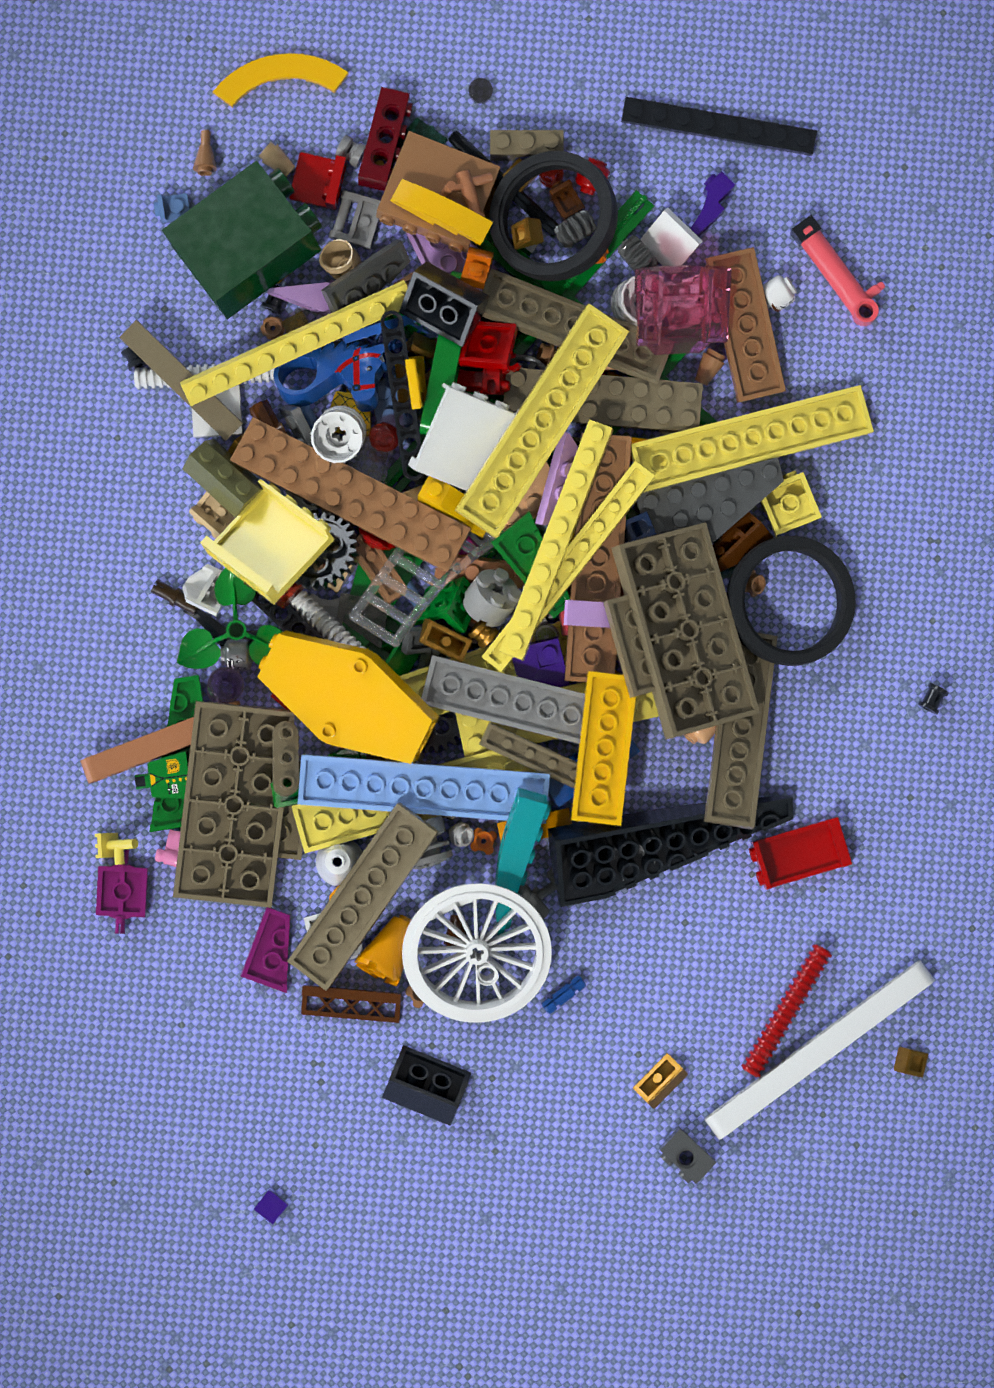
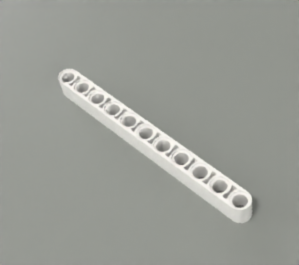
(819, 1049)

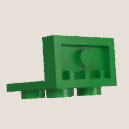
(449, 606)

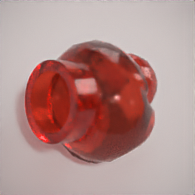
(383, 437)

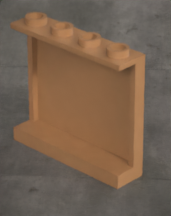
(431, 167)

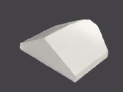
(200, 589)

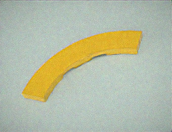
(278, 68)

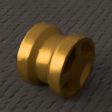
(483, 633)

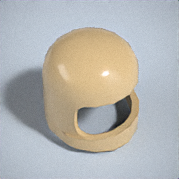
(335, 255)

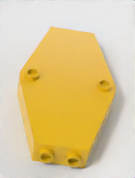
(347, 696)

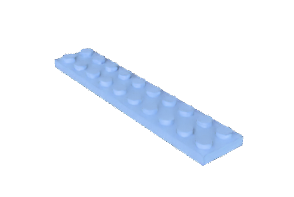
(418, 786)

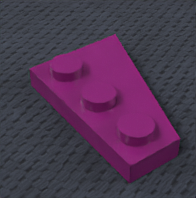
(269, 951)

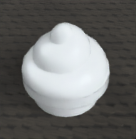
(461, 834)

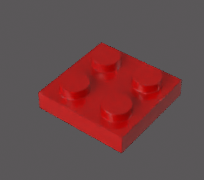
(489, 346)

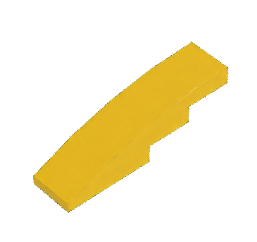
(441, 211)

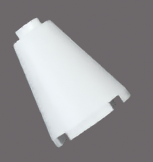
(334, 875)

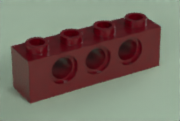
(388, 103)

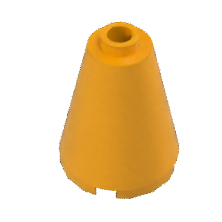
(384, 953)

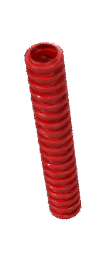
(786, 1010)

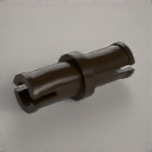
(174, 596)

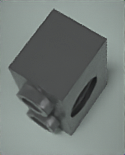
(701, 1160)

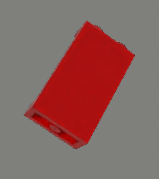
(800, 853)

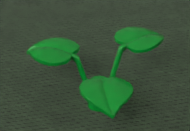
(198, 647)

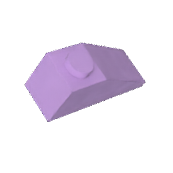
(306, 296)

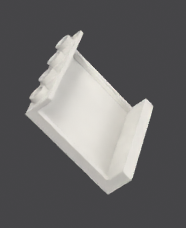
(461, 436)

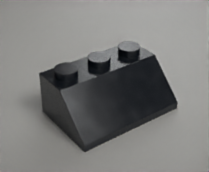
(443, 303)
(426, 1085)

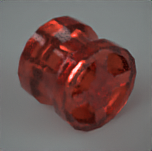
(547, 182)

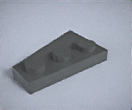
(297, 423)

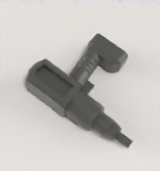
(536, 895)

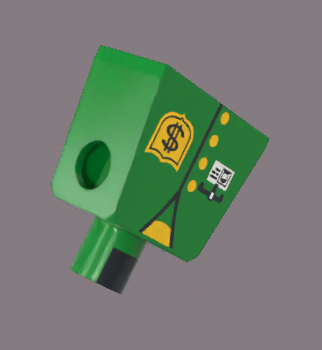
(165, 776)

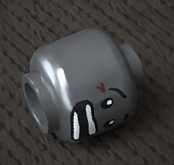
(236, 655)

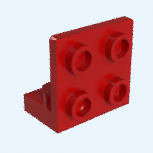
(318, 180)

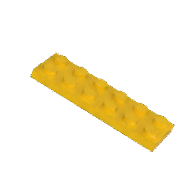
(603, 750)

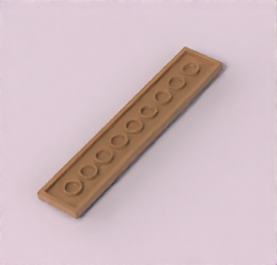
(351, 495)
(599, 581)

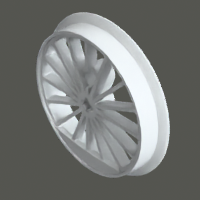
(477, 1010)

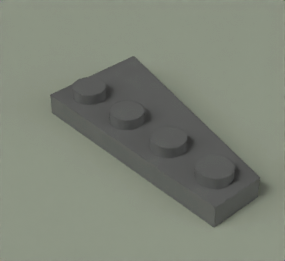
(367, 276)

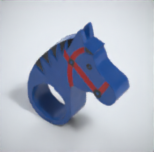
(337, 363)

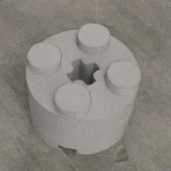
(491, 597)

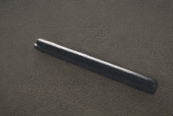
(520, 198)

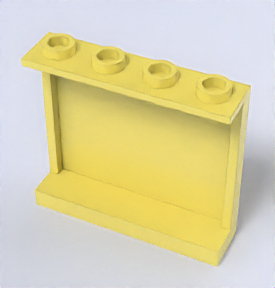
(270, 542)

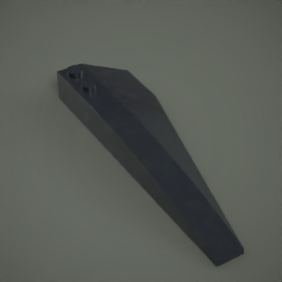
(600, 859)

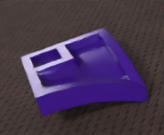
(543, 663)

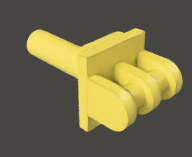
(110, 846)

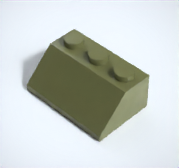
(221, 478)

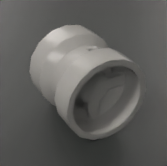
(351, 150)

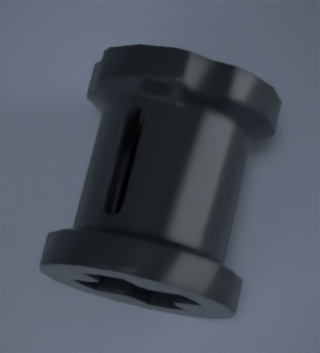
(273, 303)
(933, 698)

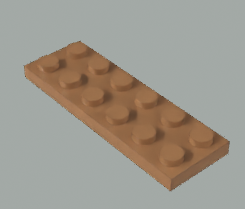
(751, 341)

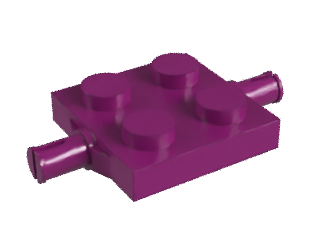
(122, 892)

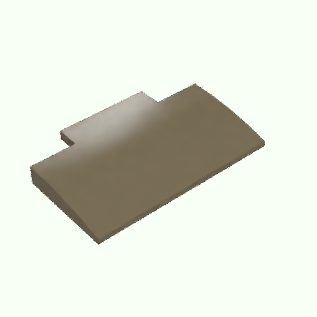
(679, 632)
(229, 812)

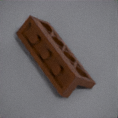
(351, 994)

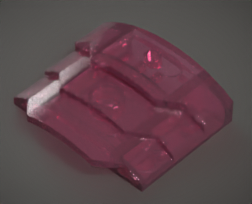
(682, 307)

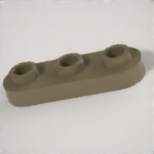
(282, 769)

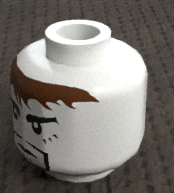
(779, 293)

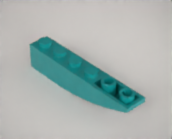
(517, 844)

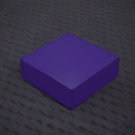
(271, 1206)

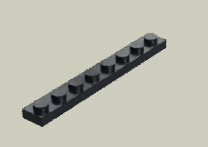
(718, 126)

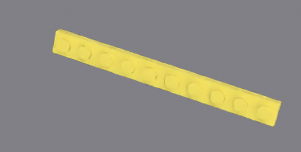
(293, 344)
(556, 540)
(585, 546)

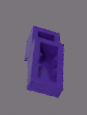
(716, 191)

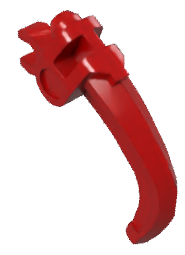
(487, 381)

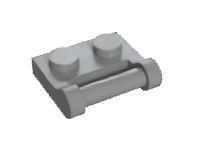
(363, 223)

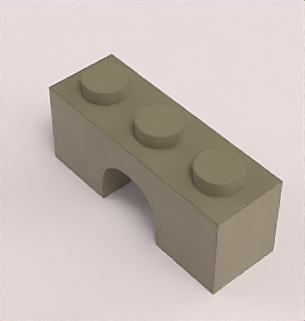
(510, 144)

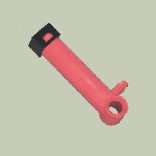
(835, 271)

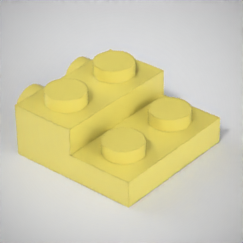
(790, 504)

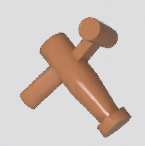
(467, 185)

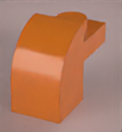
(477, 267)

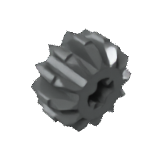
(575, 229)
(636, 254)

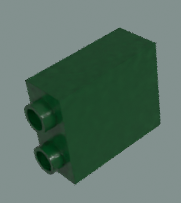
(244, 237)

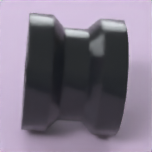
(133, 359)

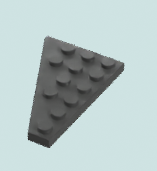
(713, 499)

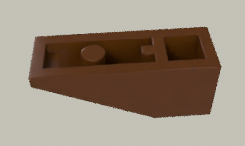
(739, 541)

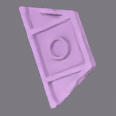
(558, 472)

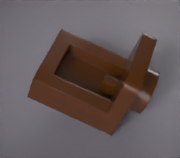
(565, 199)

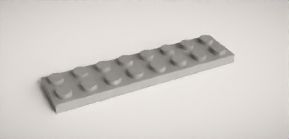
(504, 699)

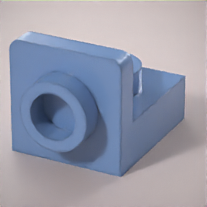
(171, 207)

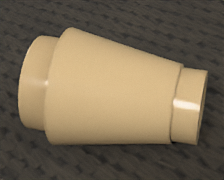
(275, 158)

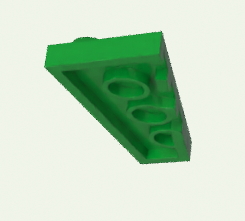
(519, 548)

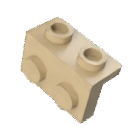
(211, 515)

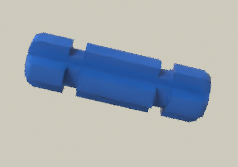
(563, 994)

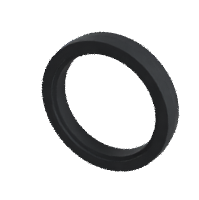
(511, 185)
(844, 592)

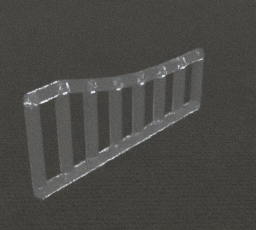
(421, 602)

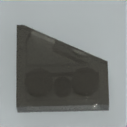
(372, 613)

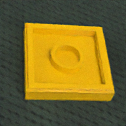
(416, 382)

